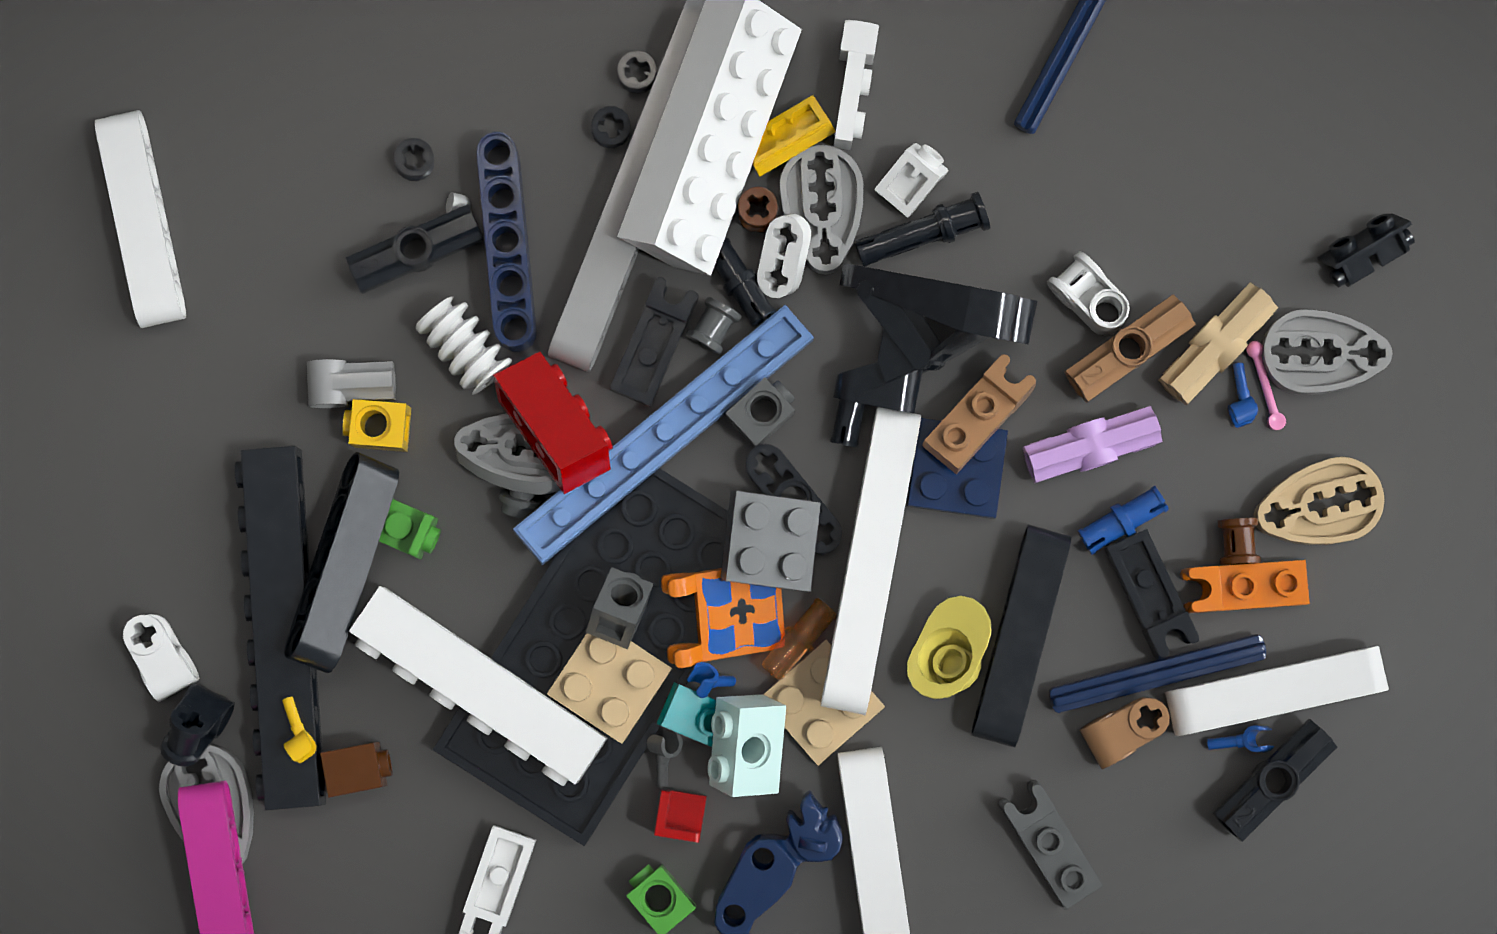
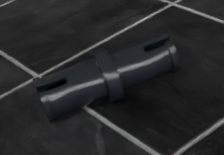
(742, 285)

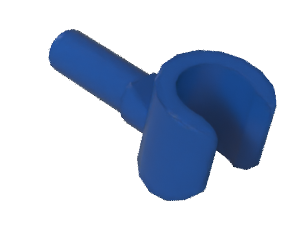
(1246, 409)
(708, 678)
(1246, 740)

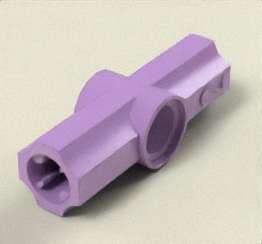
(1092, 444)

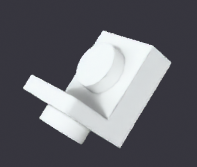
(912, 178)

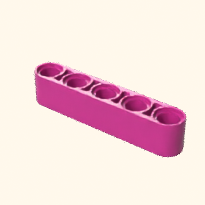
(214, 859)

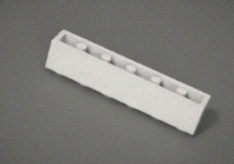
(477, 685)

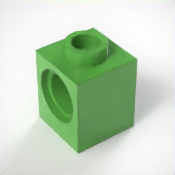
(660, 919)

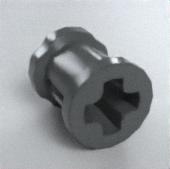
(713, 325)

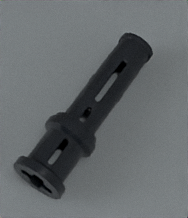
(941, 225)

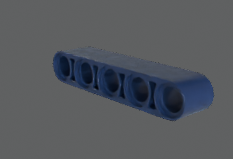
(500, 221)

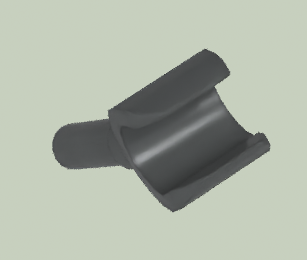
(664, 748)

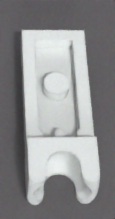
(857, 49)

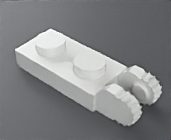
(497, 879)

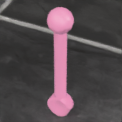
(1275, 420)

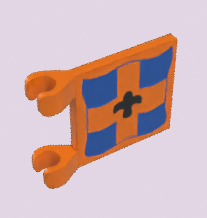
(729, 617)

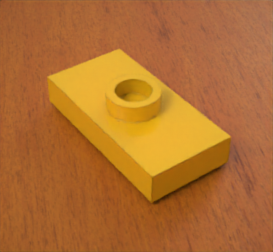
(791, 134)

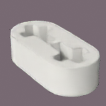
(774, 253)

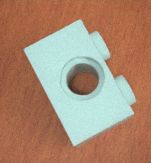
(757, 765)

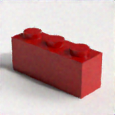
(553, 421)

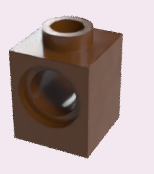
(356, 769)

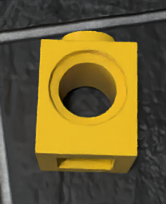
(397, 430)

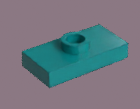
(688, 714)

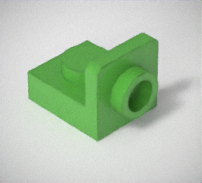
(410, 530)

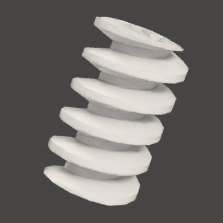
(462, 345)

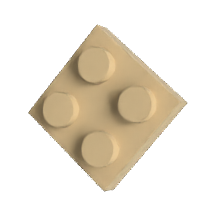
(609, 684)
(816, 727)

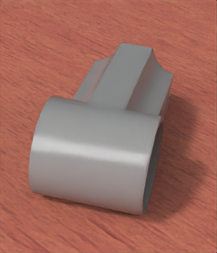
(336, 382)

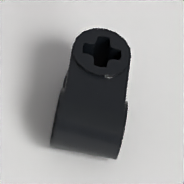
(195, 725)

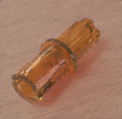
(799, 639)

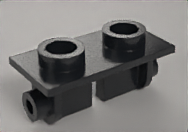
(1384, 237)

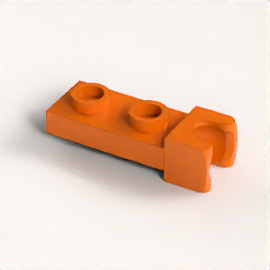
(1248, 586)

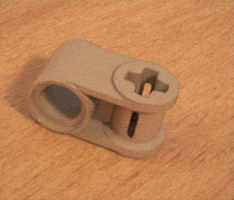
(1117, 732)

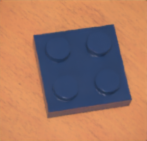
(971, 490)

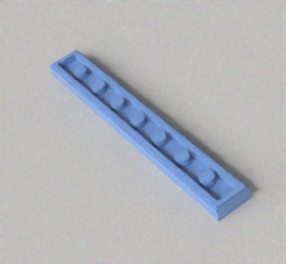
(665, 433)

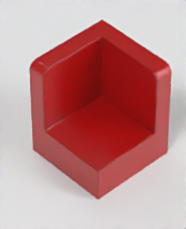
(680, 815)

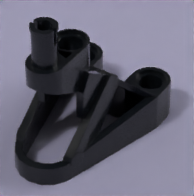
(909, 342)

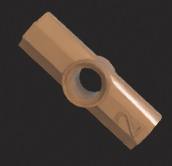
(1150, 331)

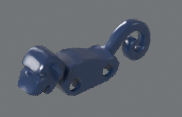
(760, 885)

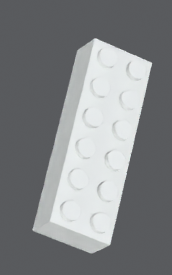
(709, 133)

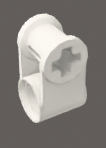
(1088, 293)
(165, 663)

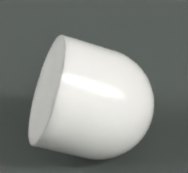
(456, 201)

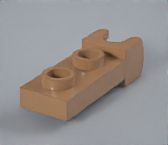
(978, 416)

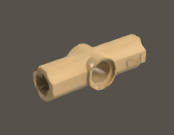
(1218, 343)

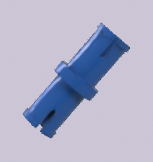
(1123, 520)

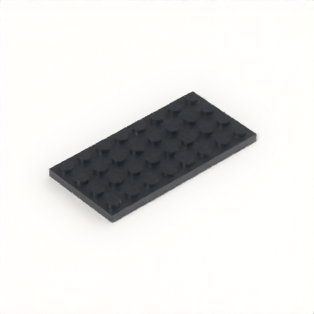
(649, 533)

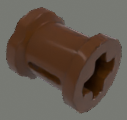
(758, 196)
(1239, 541)

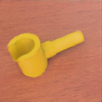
(302, 744)

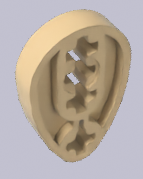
(1334, 526)

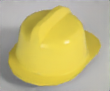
(950, 648)

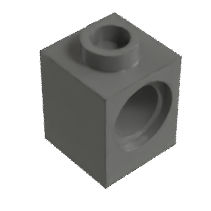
(752, 430)
(617, 622)

